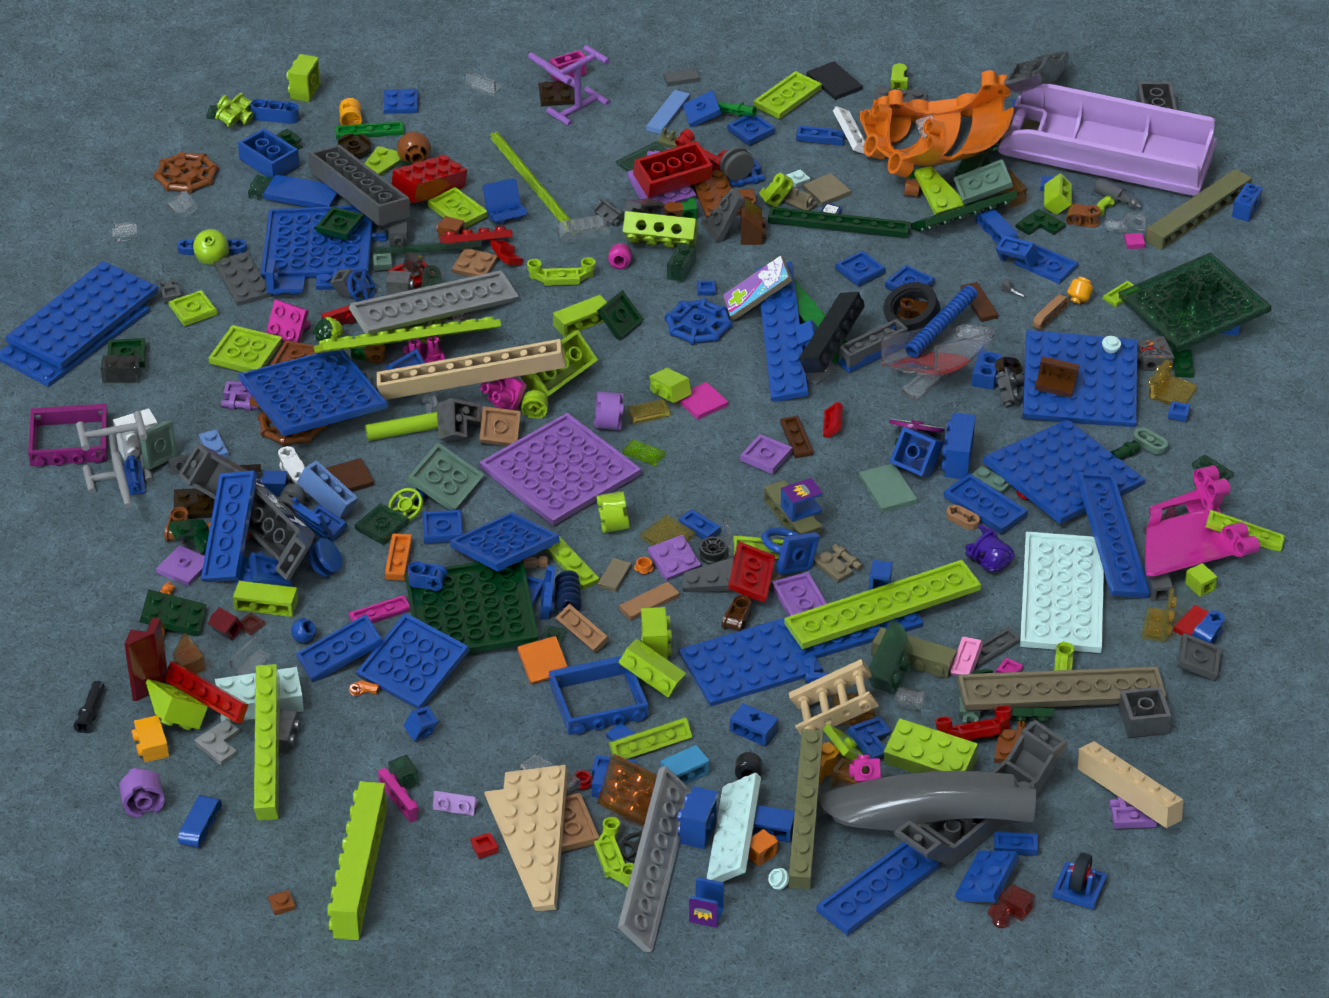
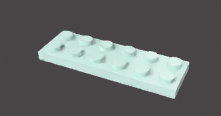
(734, 828)

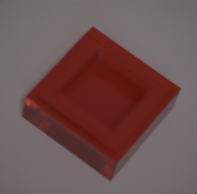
(251, 624)

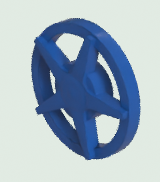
(361, 285)

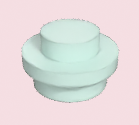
(1111, 344)
(778, 878)

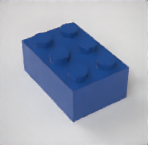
(268, 153)
(958, 445)

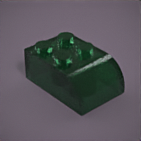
(891, 659)

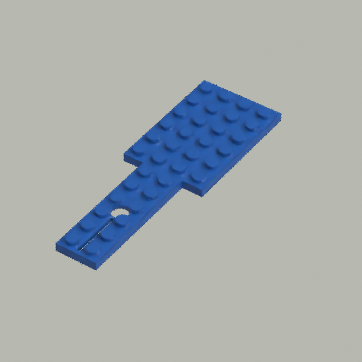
(766, 658)

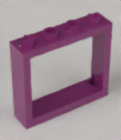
(67, 415)

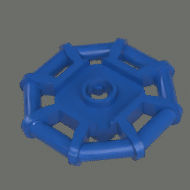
(698, 321)

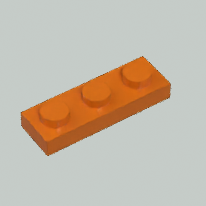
(398, 557)

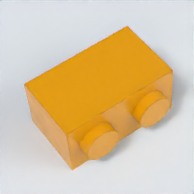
(150, 738)

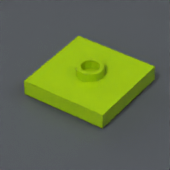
(192, 308)
(843, 742)

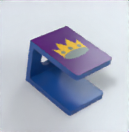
(799, 500)
(708, 903)

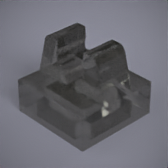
(412, 263)

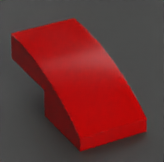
(505, 252)

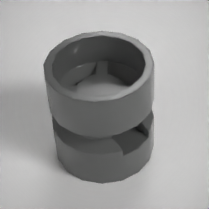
(292, 491)

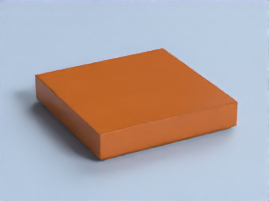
(540, 658)

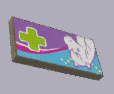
(757, 287)

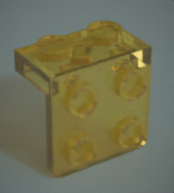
(1169, 388)

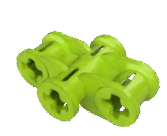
(235, 110)

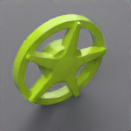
(406, 504)

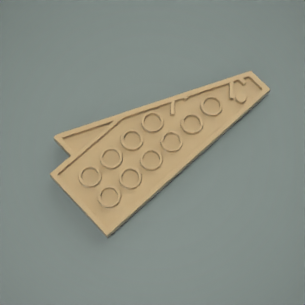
(532, 824)

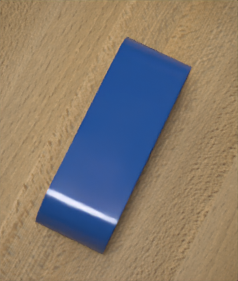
(275, 111)
(995, 225)
(199, 820)

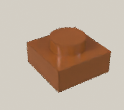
(281, 902)

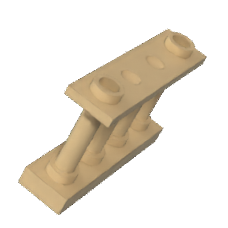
(831, 684)

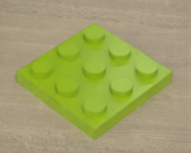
(245, 349)

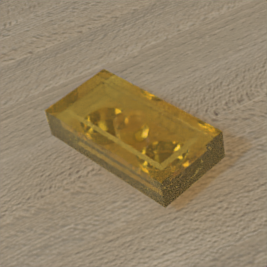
(648, 411)

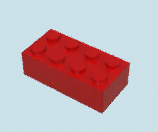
(672, 169)
(429, 178)

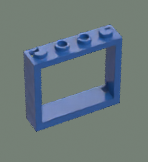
(595, 671)

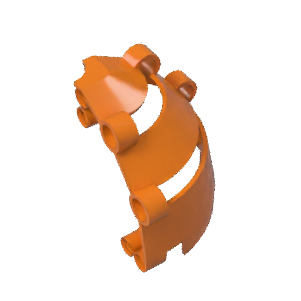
(891, 119)

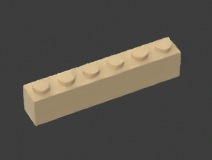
(1130, 784)

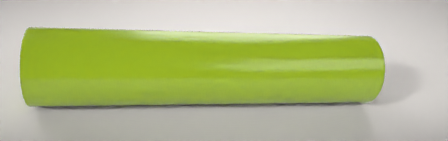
(401, 426)

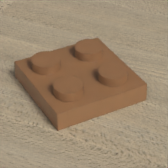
(474, 263)
(499, 426)

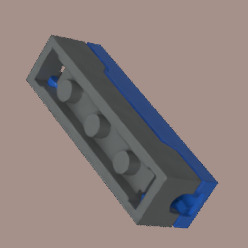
(867, 346)

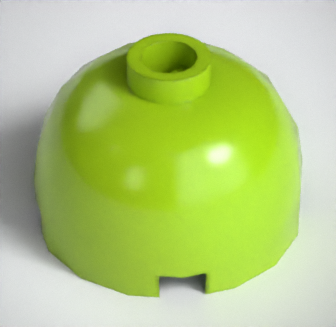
(210, 246)

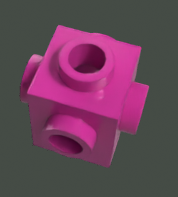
(872, 765)

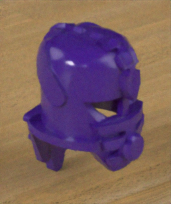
(995, 552)

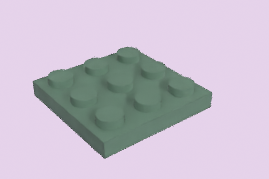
(445, 477)

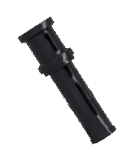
(88, 712)

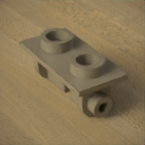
(802, 200)

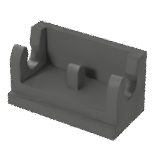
(642, 205)

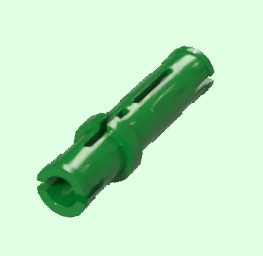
(739, 109)

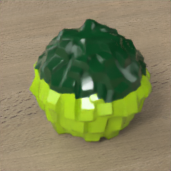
(327, 329)

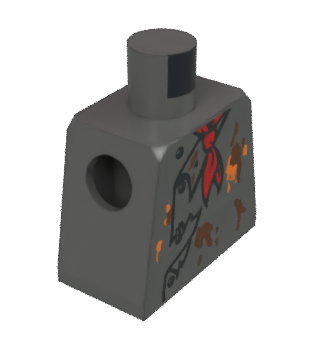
(1153, 353)

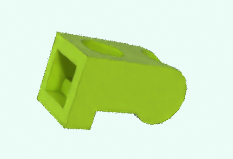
(899, 77)
(777, 189)

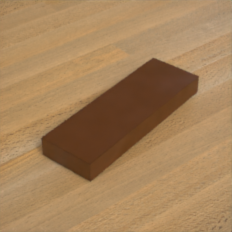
(982, 305)
(796, 437)

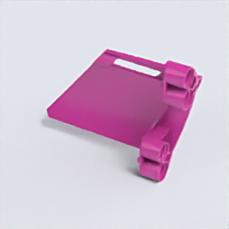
(1184, 538)

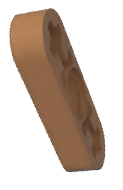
(1050, 311)

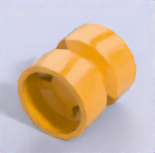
(350, 112)

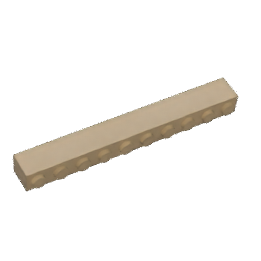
(471, 369)

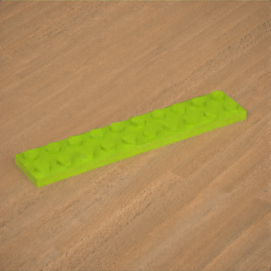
(401, 335)
(882, 604)

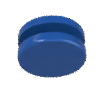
(324, 557)

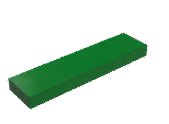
(371, 130)

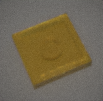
(666, 529)

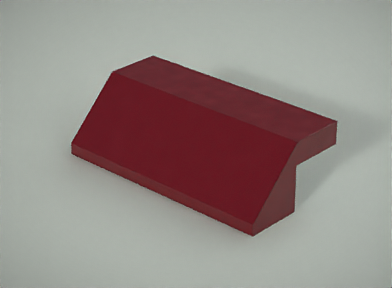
(145, 658)

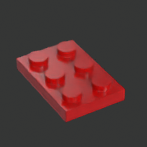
(751, 572)

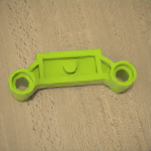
(561, 276)
(610, 854)

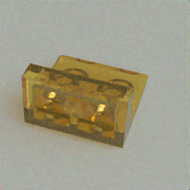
(1157, 621)

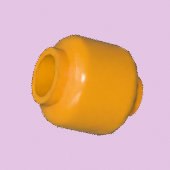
(1080, 290)

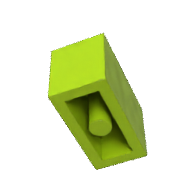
(1057, 194)
(670, 385)

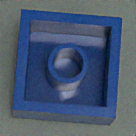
(916, 452)
(698, 817)

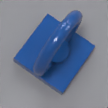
(796, 552)

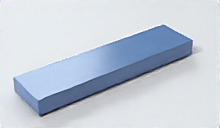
(667, 111)

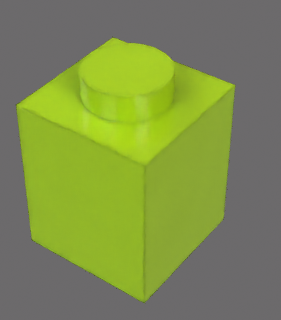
(1201, 580)

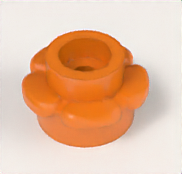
(643, 565)

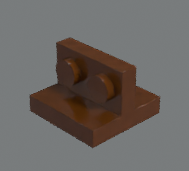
(1057, 377)

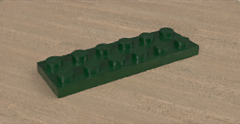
(964, 211)

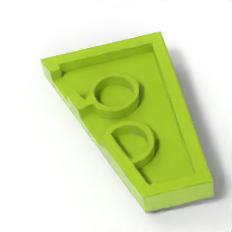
(382, 160)

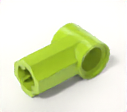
(1064, 656)

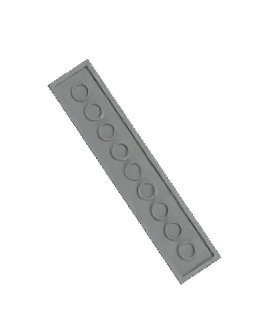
(433, 302)
(654, 861)

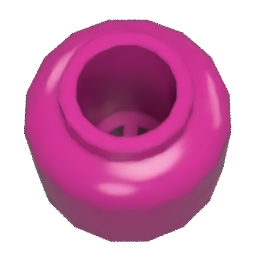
(620, 256)

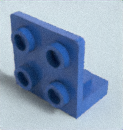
(282, 284)

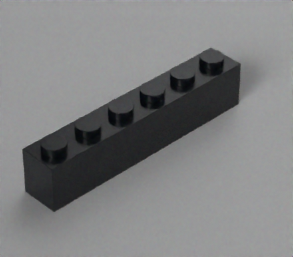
(831, 332)

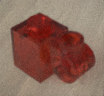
(1012, 902)

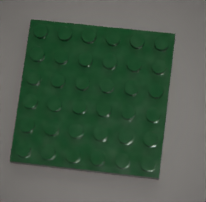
(479, 606)

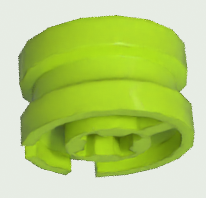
(534, 404)

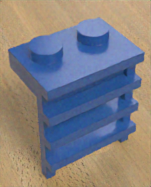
(320, 520)

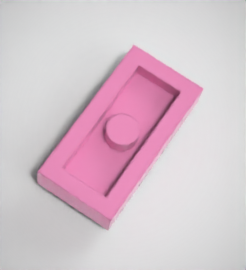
(966, 656)

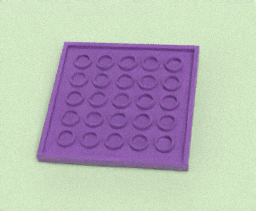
(560, 468)

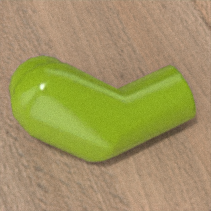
(1106, 201)

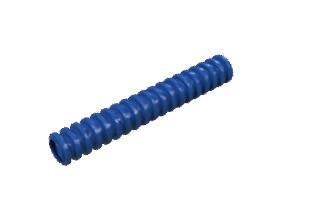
(941, 321)

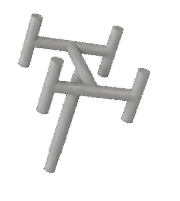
(116, 459)

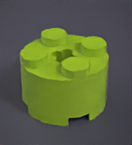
(613, 512)

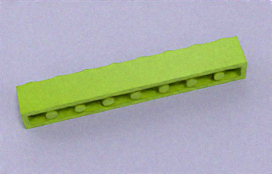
(267, 742)

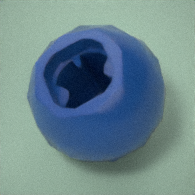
(303, 630)

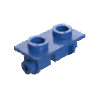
(134, 475)

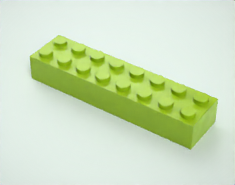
(357, 861)

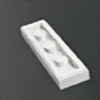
(850, 129)

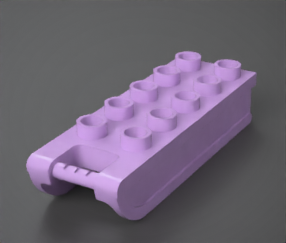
(1112, 138)

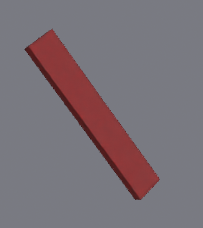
(206, 692)

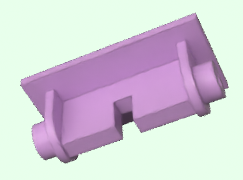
(454, 803)

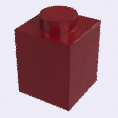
(225, 623)

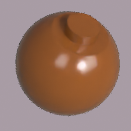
(414, 147)

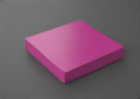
(703, 401)

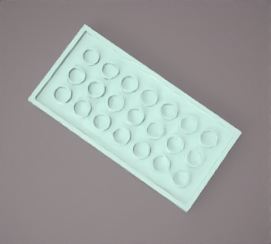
(1062, 592)

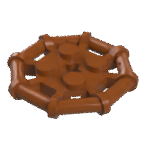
(194, 170)
(270, 433)

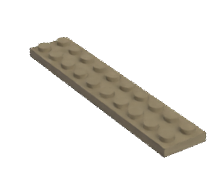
(1053, 687)

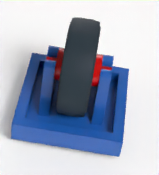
(1080, 883)

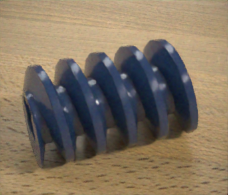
(567, 590)

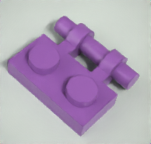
(236, 391)
(1127, 816)

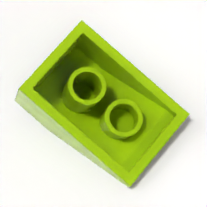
(175, 705)

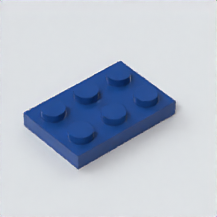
(987, 876)

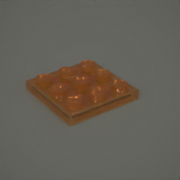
(627, 789)

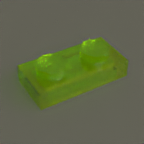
(643, 452)

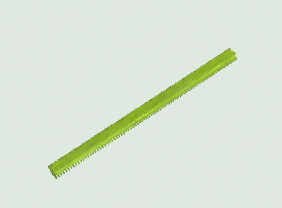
(529, 177)

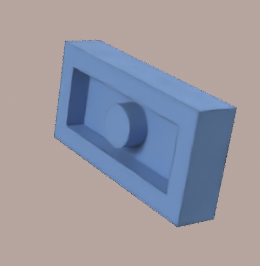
(214, 442)

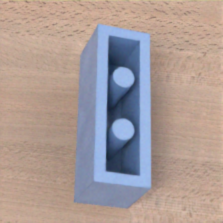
(327, 489)

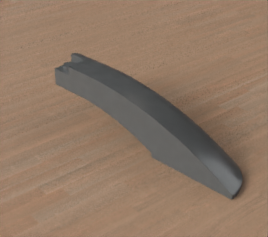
(930, 797)

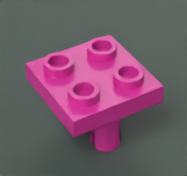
(288, 321)
(429, 351)
(504, 392)

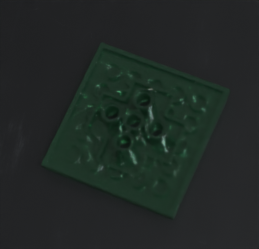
(1194, 301)

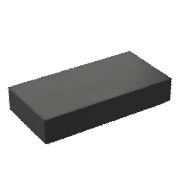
(681, 77)

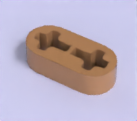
(962, 517)

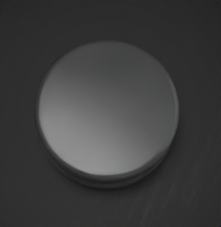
(737, 163)

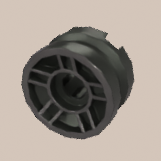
(712, 550)

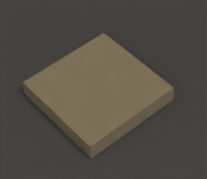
(826, 189)

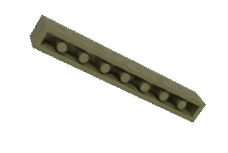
(1196, 210)
(806, 809)

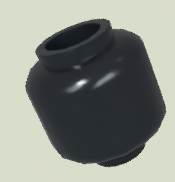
(748, 764)

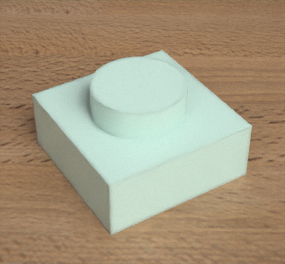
(799, 178)

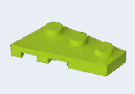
(937, 191)

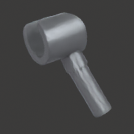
(1007, 285)

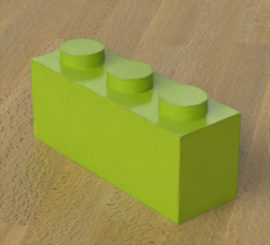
(578, 316)
(265, 598)
(652, 667)

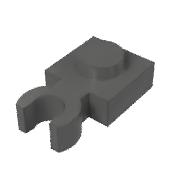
(169, 290)

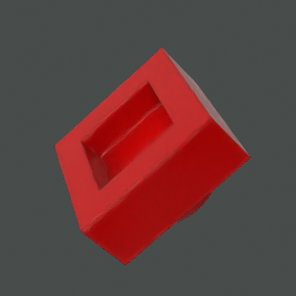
(484, 845)

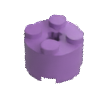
(608, 410)
(141, 792)

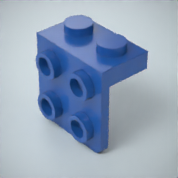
(503, 201)

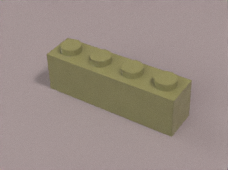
(772, 497)
(926, 655)

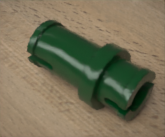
(1127, 449)

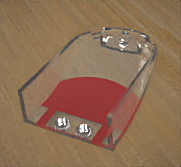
(944, 355)

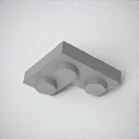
(215, 742)

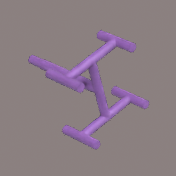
(574, 82)

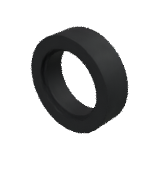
(912, 290)

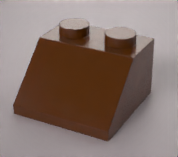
(752, 224)

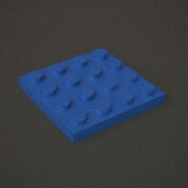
(505, 541)
(413, 661)

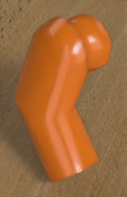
(363, 687)

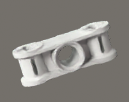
(291, 463)

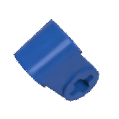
(425, 575)
(1210, 627)

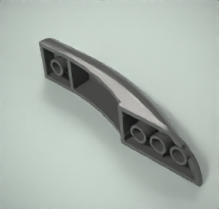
(1041, 70)

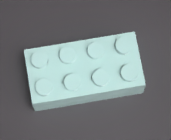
(245, 685)

